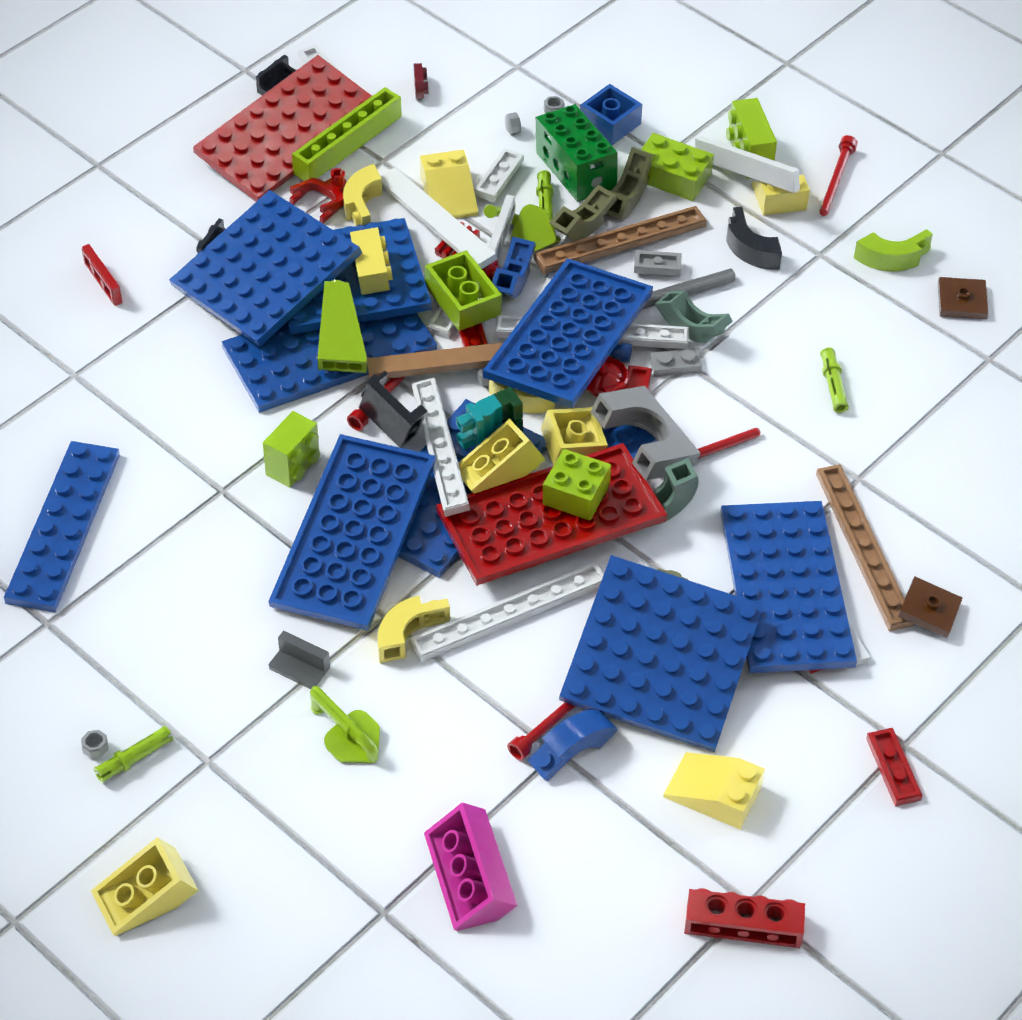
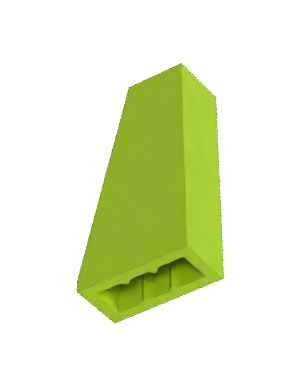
(340, 335)

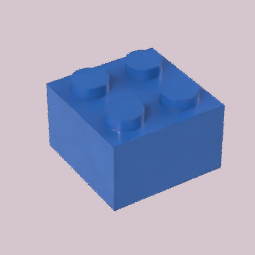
(613, 113)

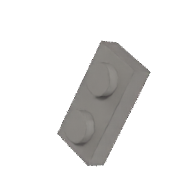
(657, 263)
(675, 362)

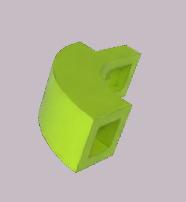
(892, 255)

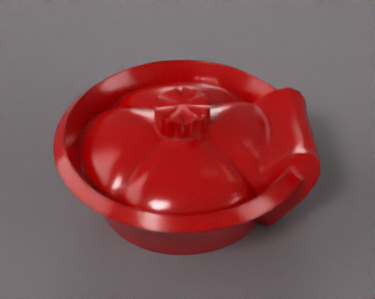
(609, 378)

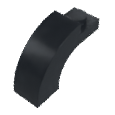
(751, 247)

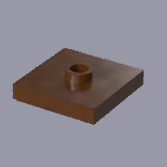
(962, 297)
(930, 607)

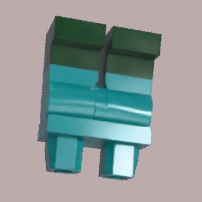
(488, 416)

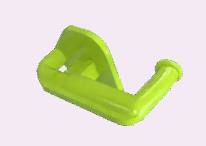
(530, 225)
(354, 735)

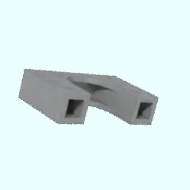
(641, 409)

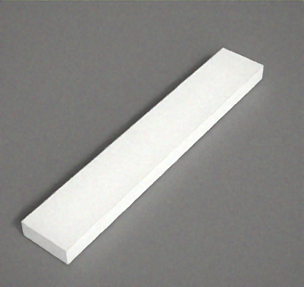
(751, 164)

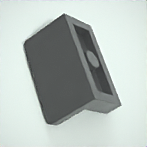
(300, 660)

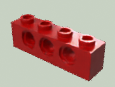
(756, 928)

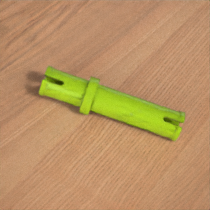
(545, 191)
(831, 371)
(123, 760)

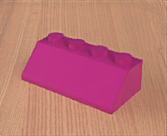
(469, 867)

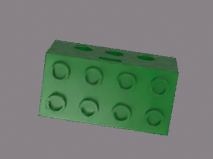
(575, 147)

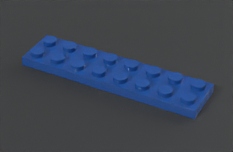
(62, 527)

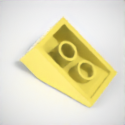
(449, 182)
(500, 459)
(716, 786)
(144, 887)

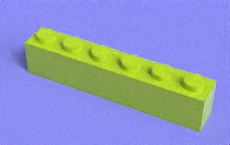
(347, 135)

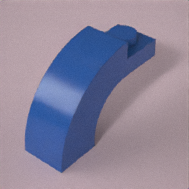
(516, 269)
(569, 738)

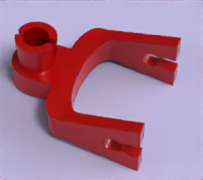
(331, 188)

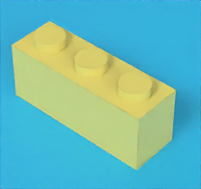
(372, 263)

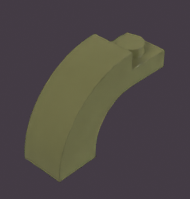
(632, 183)
(587, 217)

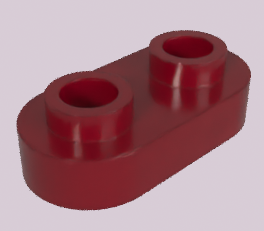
(420, 85)

